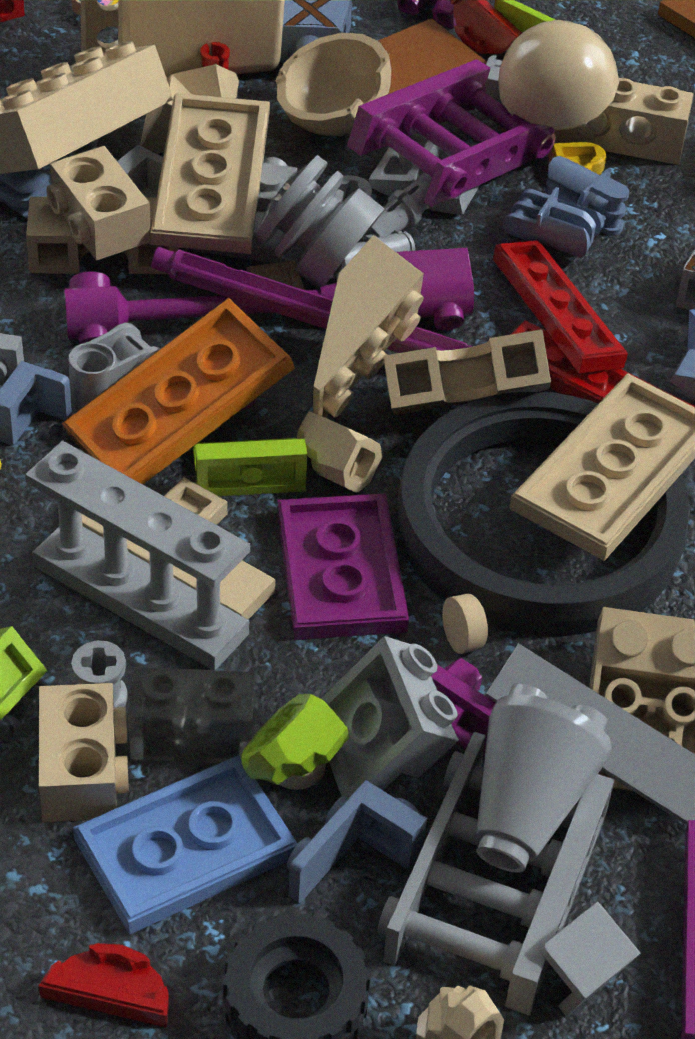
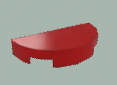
(483, 26)
(111, 982)

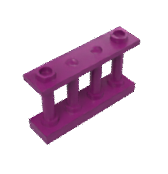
(442, 99)

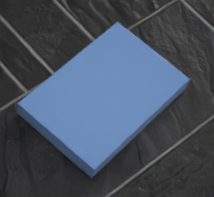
(184, 843)

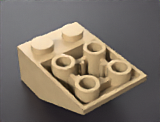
(371, 307)
(648, 671)

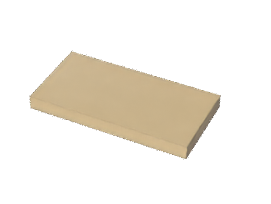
(211, 174)
(611, 467)

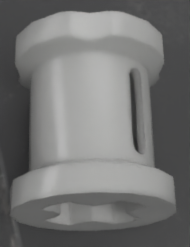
(101, 663)

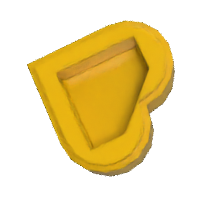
(583, 153)

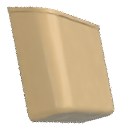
(183, 26)

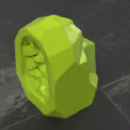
(294, 740)

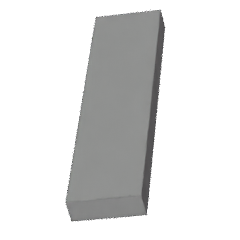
(639, 754)

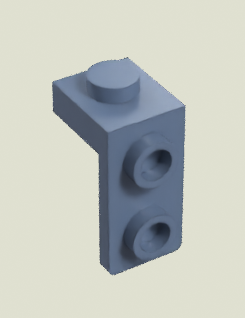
(369, 814)

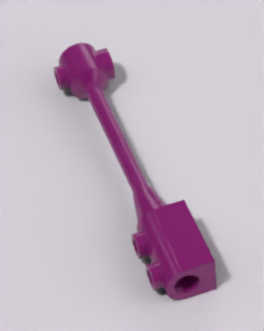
(97, 307)

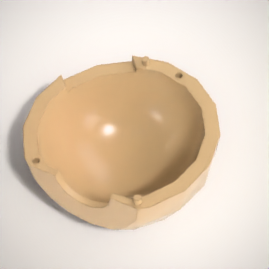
(558, 75)
(330, 80)

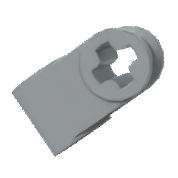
(105, 361)

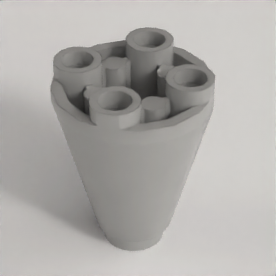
(534, 772)

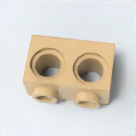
(99, 203)
(76, 741)

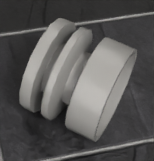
(317, 221)

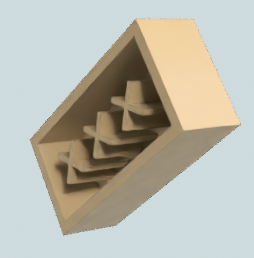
(78, 103)

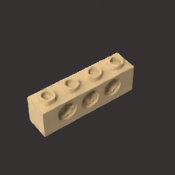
(638, 123)

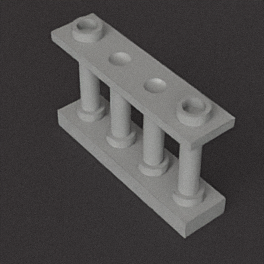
(123, 582)
(540, 911)

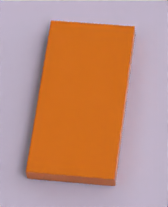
(180, 394)

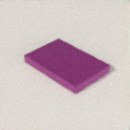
(341, 567)

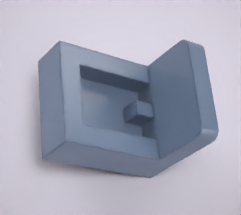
(26, 393)

